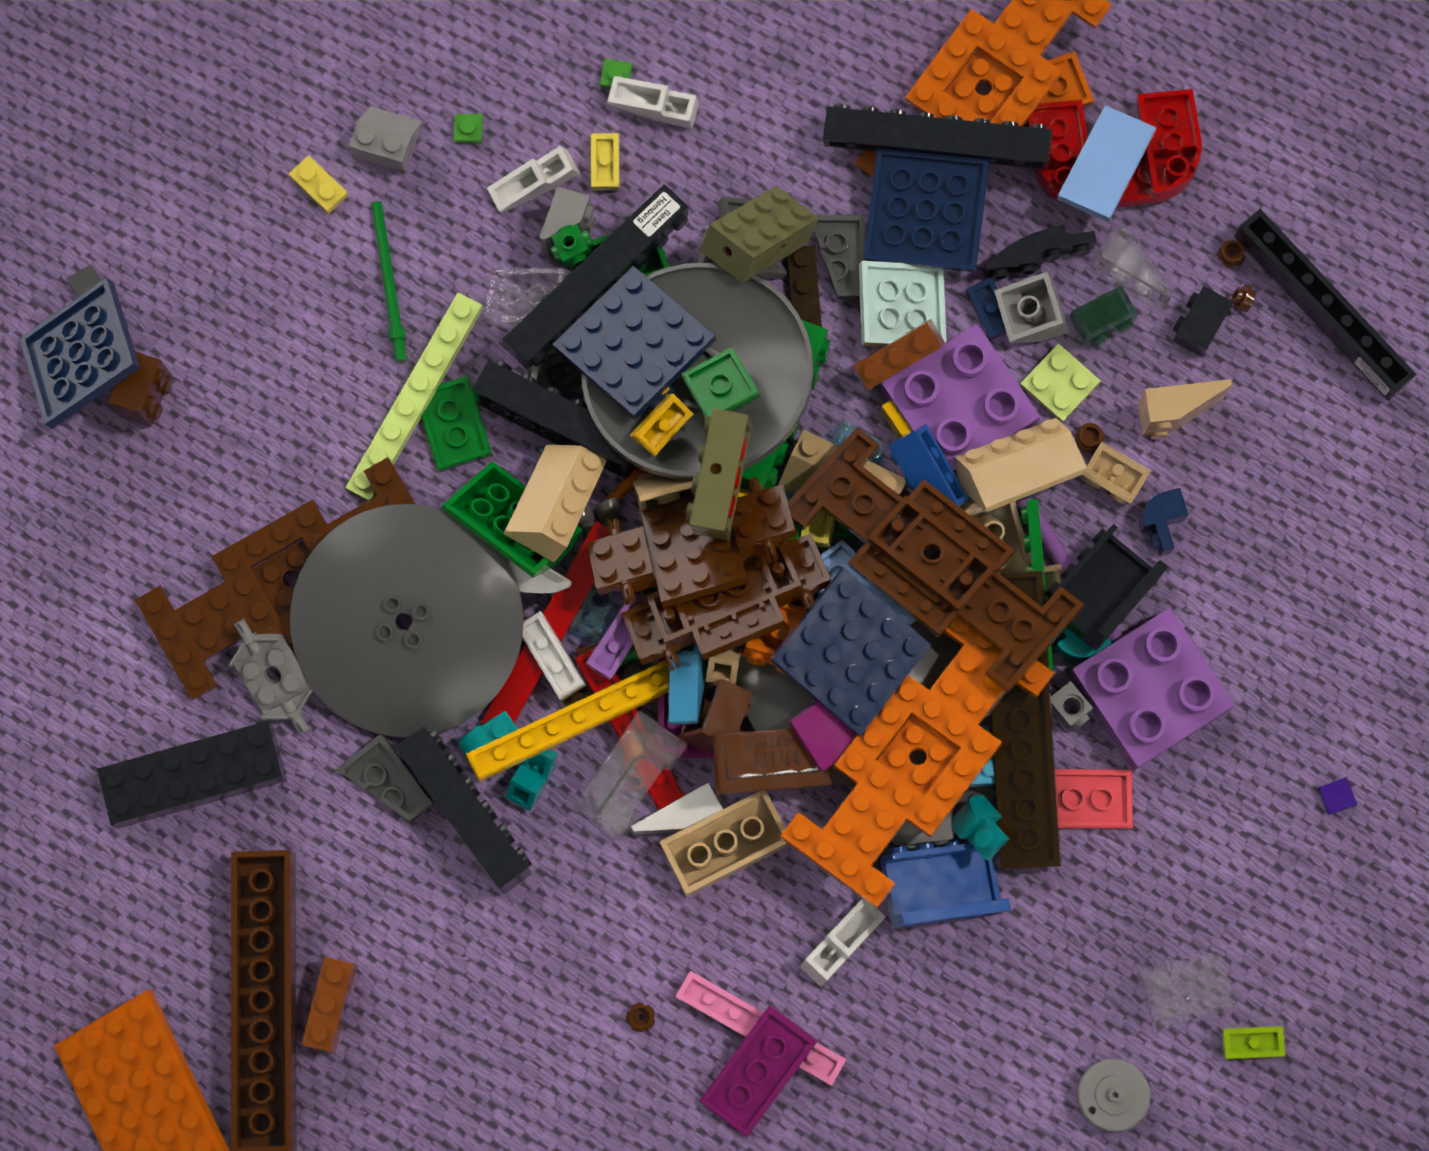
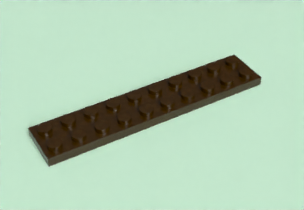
(1027, 764)

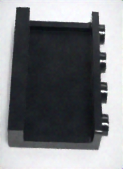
(1108, 583)

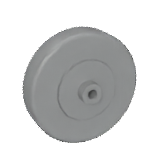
(1113, 1095)

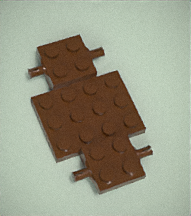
(686, 563)
(732, 615)

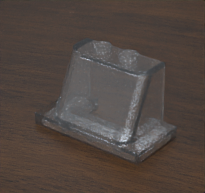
(629, 774)

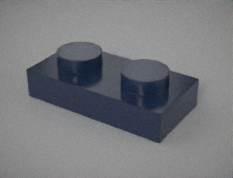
(986, 307)

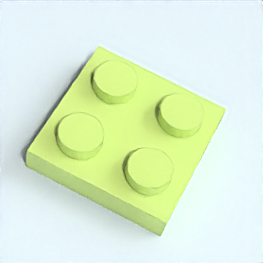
(1060, 383)

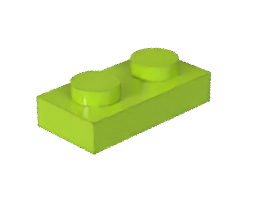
(1253, 1042)

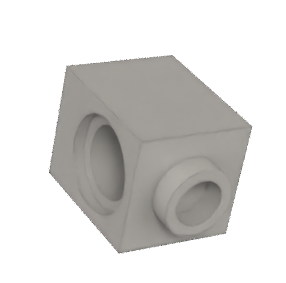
(1072, 694)

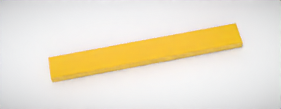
(570, 721)

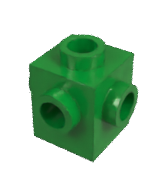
(580, 248)

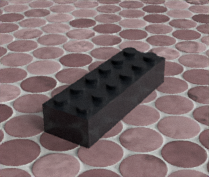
(543, 412)
(191, 774)
(460, 805)

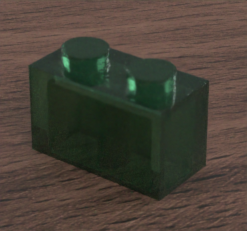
(1103, 317)

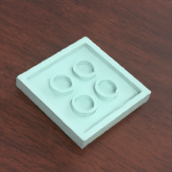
(898, 300)

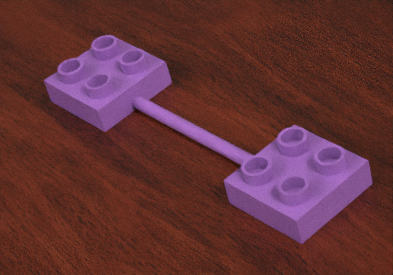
(1145, 685)

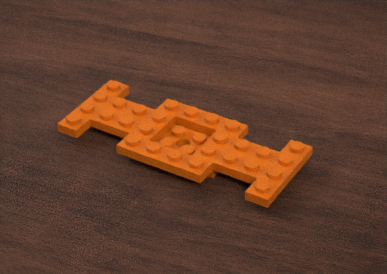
(1006, 59)
(894, 788)

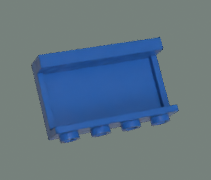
(941, 884)

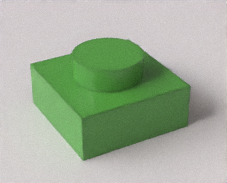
(614, 68)
(468, 129)

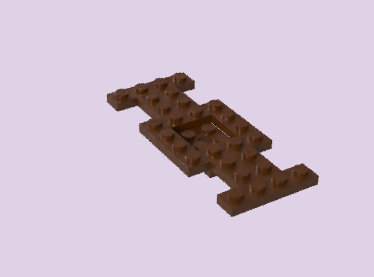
(961, 578)
(255, 594)

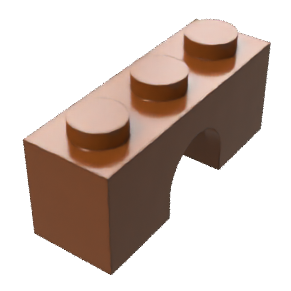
(899, 354)
(328, 1003)

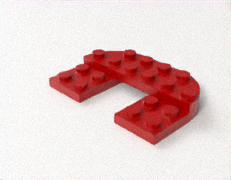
(1166, 164)

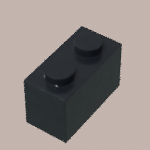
(1202, 320)

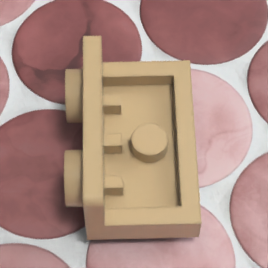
(1116, 473)

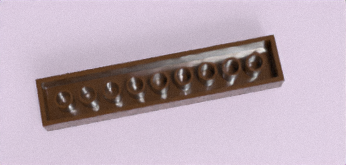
(263, 1001)

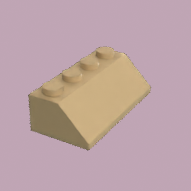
(813, 452)
(1020, 465)
(555, 499)
(725, 843)

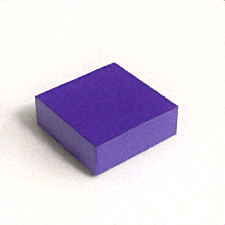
(1337, 796)

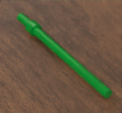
(396, 332)

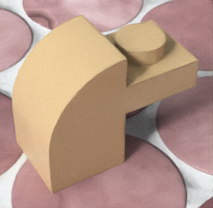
(724, 666)

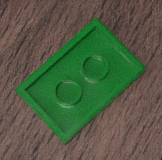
(455, 426)

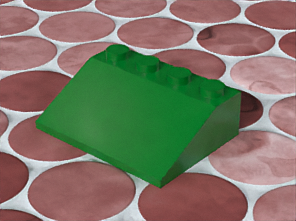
(486, 508)

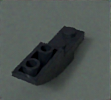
(1028, 252)

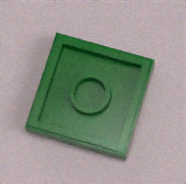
(720, 383)

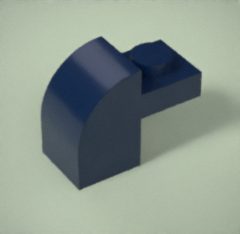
(1160, 512)

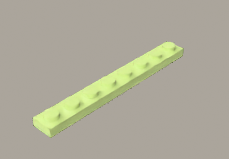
(417, 390)

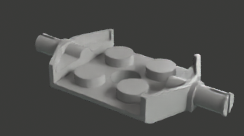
(275, 698)

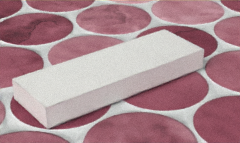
(551, 656)

